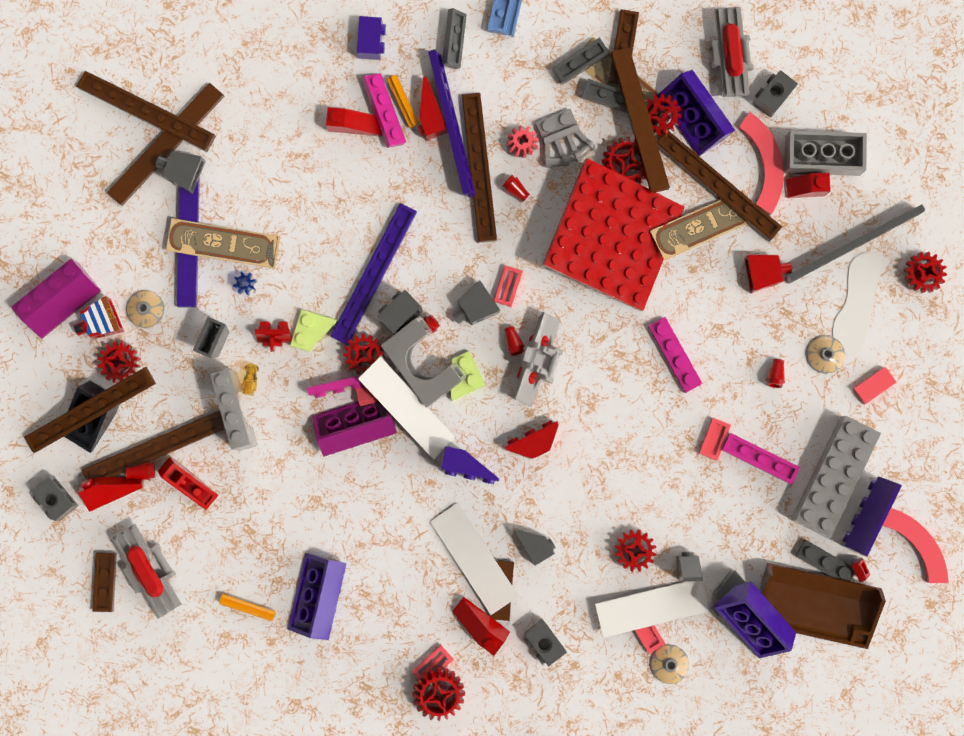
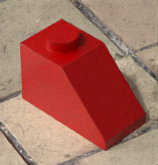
(808, 185)

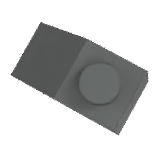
(536, 546)
(689, 567)

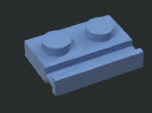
(504, 17)

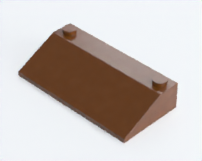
(824, 605)

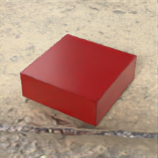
(861, 569)

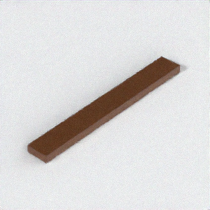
(146, 111)
(640, 120)
(163, 146)
(479, 167)
(718, 186)
(90, 410)
(157, 447)

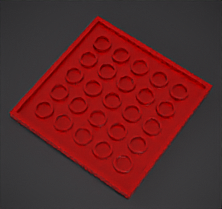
(608, 237)

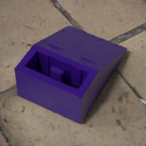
(462, 462)

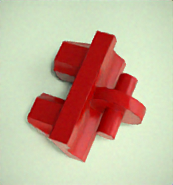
(273, 337)

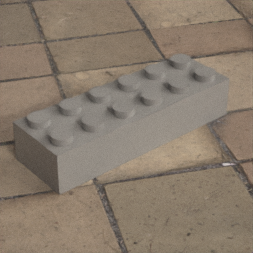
(835, 476)

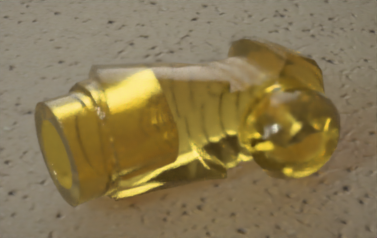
(250, 380)

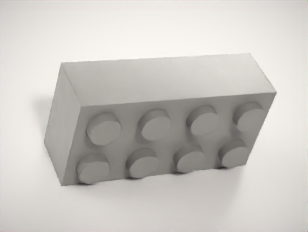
(825, 152)

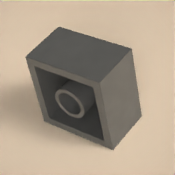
(399, 312)

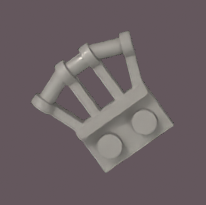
(557, 128)

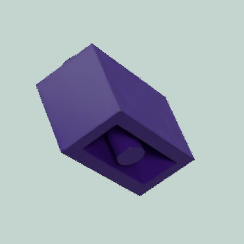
(370, 38)

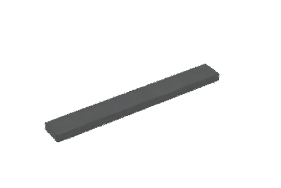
(855, 244)

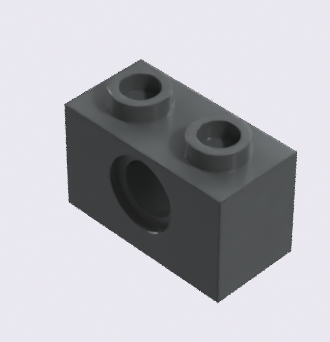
(783, 85)
(64, 504)
(553, 651)

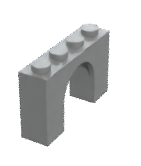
(399, 350)
(226, 387)

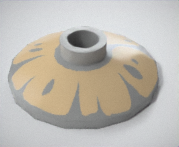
(153, 312)
(816, 355)
(662, 657)

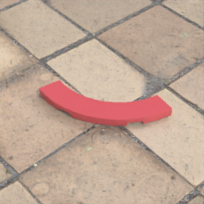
(771, 161)
(924, 543)

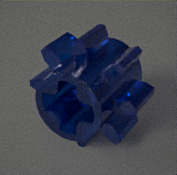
(246, 289)

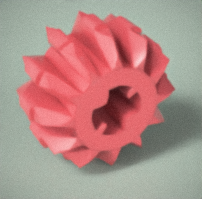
(528, 145)

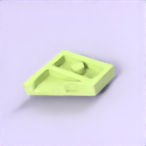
(310, 330)
(473, 377)

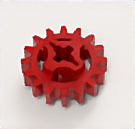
(668, 112)
(933, 270)
(369, 347)
(120, 354)
(633, 560)

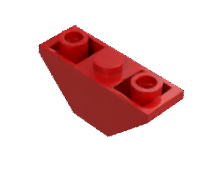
(535, 442)

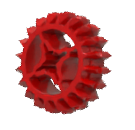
(620, 159)
(431, 696)

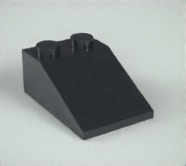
(89, 434)

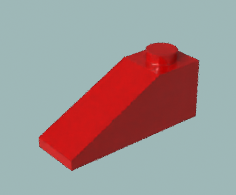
(430, 117)
(352, 122)
(187, 483)
(105, 490)
(481, 626)

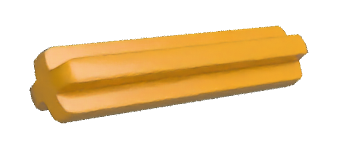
(402, 101)
(247, 607)

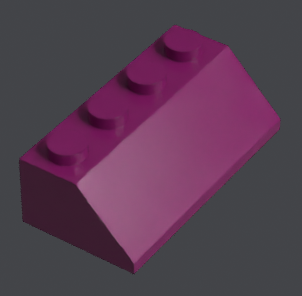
(56, 298)
(352, 426)

